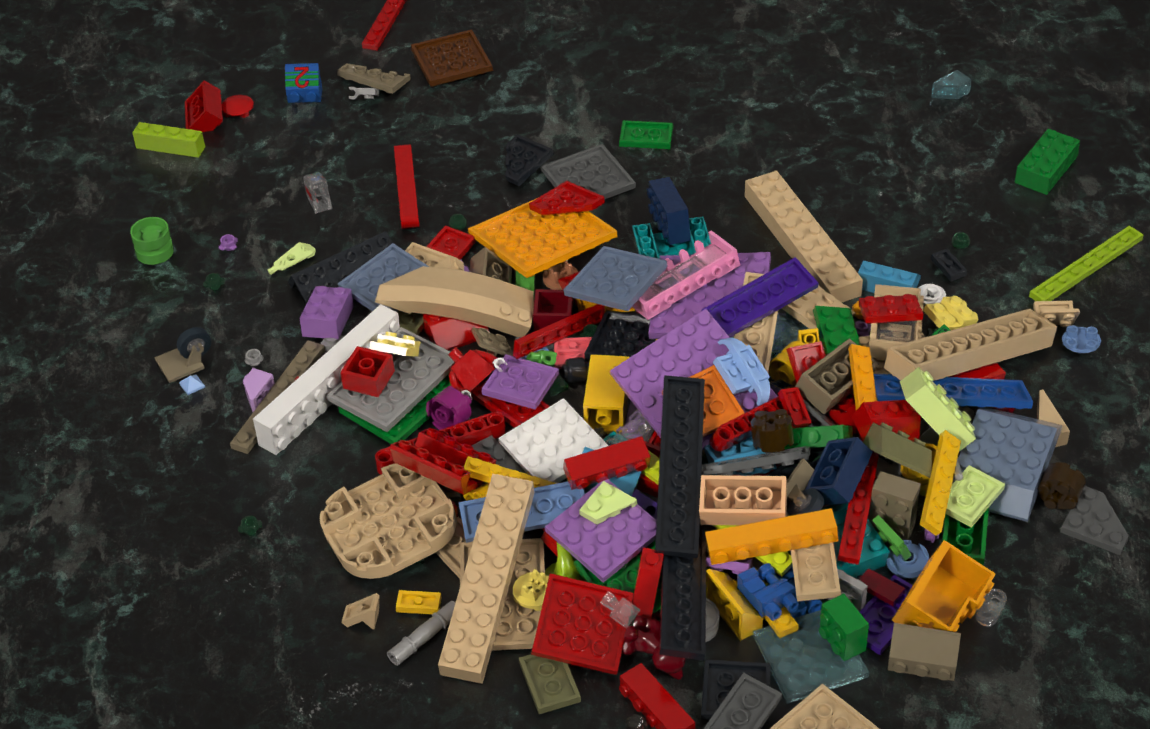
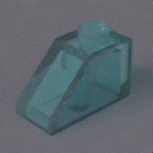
(951, 86)

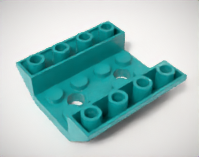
(655, 245)

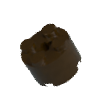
(772, 430)
(1061, 486)

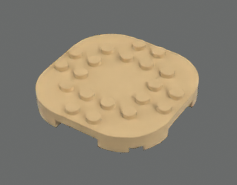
(388, 522)

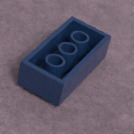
(669, 211)

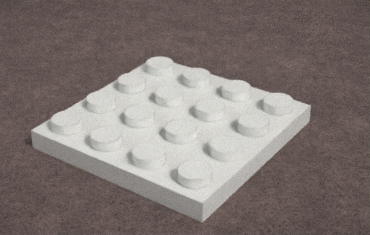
(548, 439)

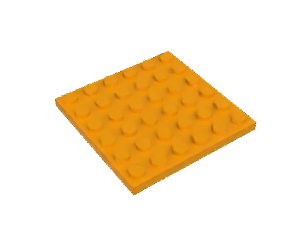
(539, 241)

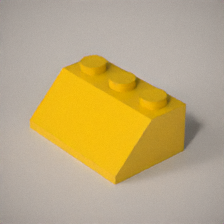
(732, 604)

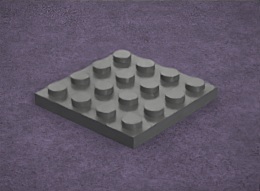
(592, 170)

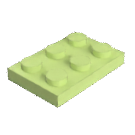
(972, 496)

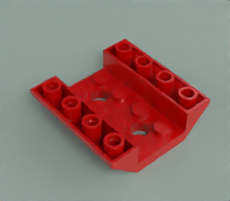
(439, 459)

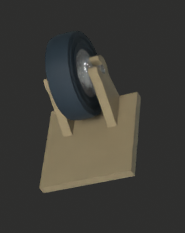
(187, 357)
(802, 500)

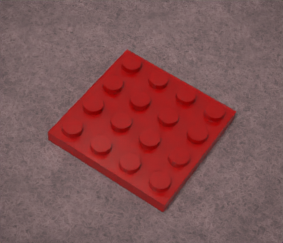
(578, 627)

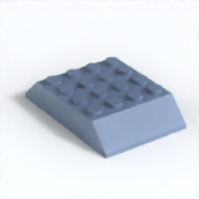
(1014, 452)

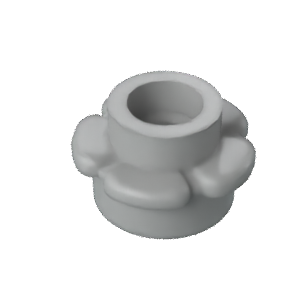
(253, 357)

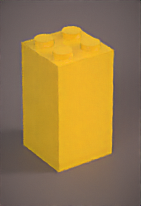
(604, 399)

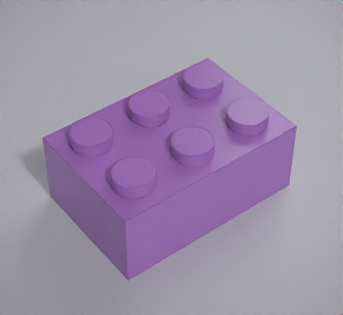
(326, 312)

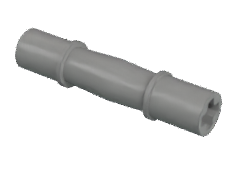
(421, 635)

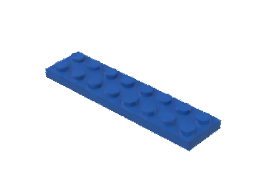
(964, 391)

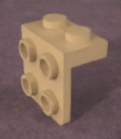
(1057, 312)

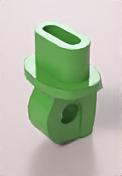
(543, 357)

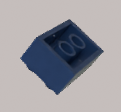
(840, 470)

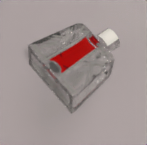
(316, 187)

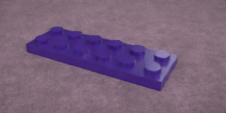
(762, 297)

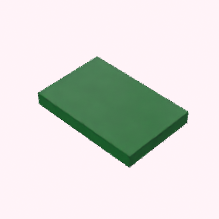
(646, 134)

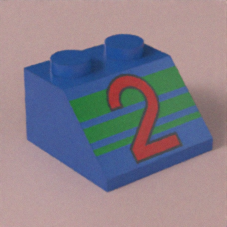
(303, 83)

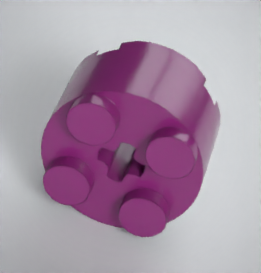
(449, 408)

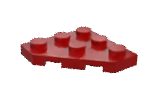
(566, 199)

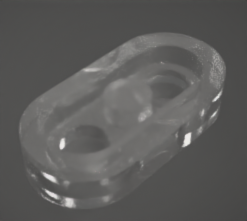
(991, 611)

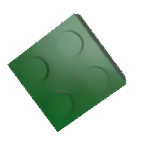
(843, 627)

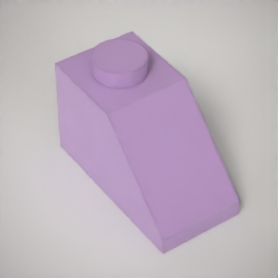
(257, 386)

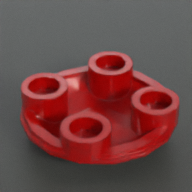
(237, 106)

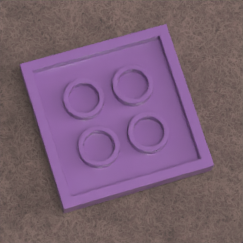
(520, 382)

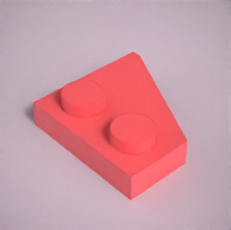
(570, 348)

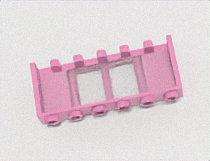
(688, 275)

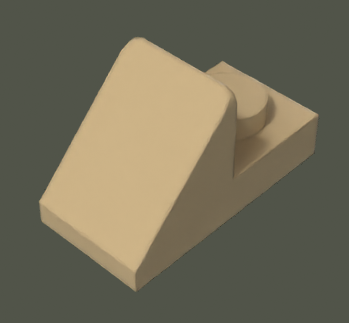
(362, 610)

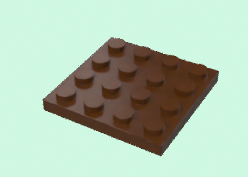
(451, 58)

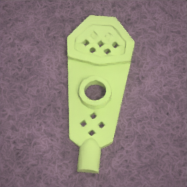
(298, 253)

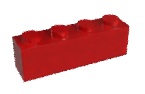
(606, 463)
(653, 700)

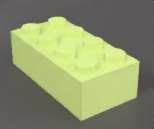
(936, 407)

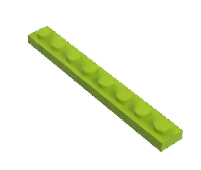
(1086, 265)

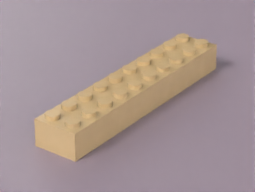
(802, 235)
(972, 346)
(486, 579)

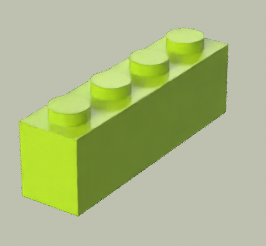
(169, 139)

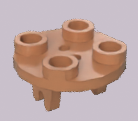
(558, 271)

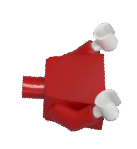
(471, 369)

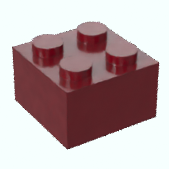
(551, 307)

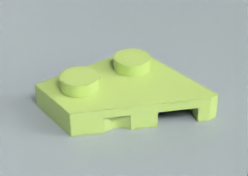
(606, 503)

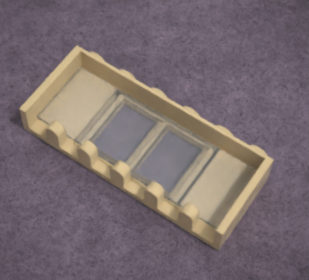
(894, 333)

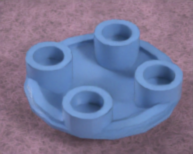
(1081, 339)

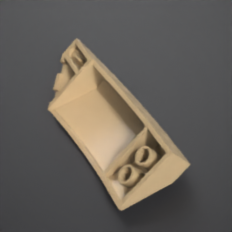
(461, 297)

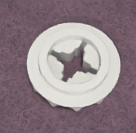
(932, 290)

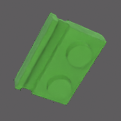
(888, 535)

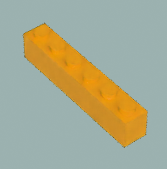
(771, 536)

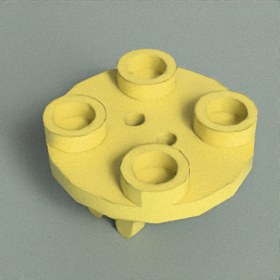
(530, 597)

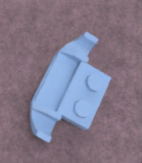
(743, 370)

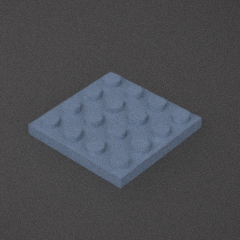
(380, 269)
(615, 278)

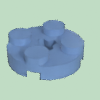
(912, 568)

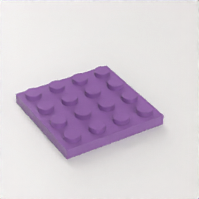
(606, 545)

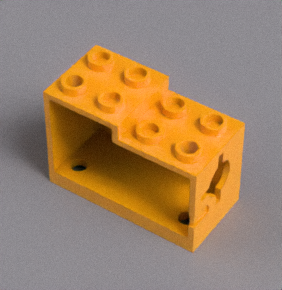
(946, 591)

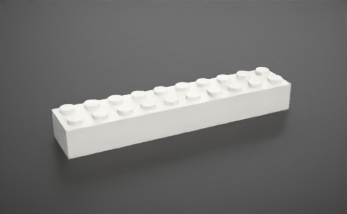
(307, 395)

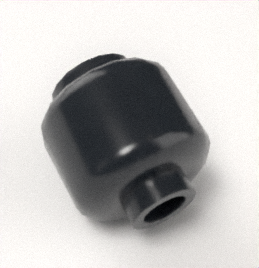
(575, 370)

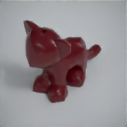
(645, 637)

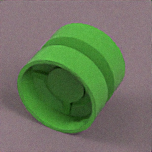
(152, 240)

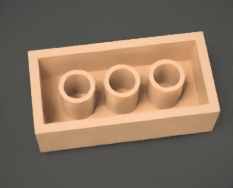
(741, 499)

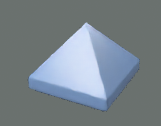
(191, 384)

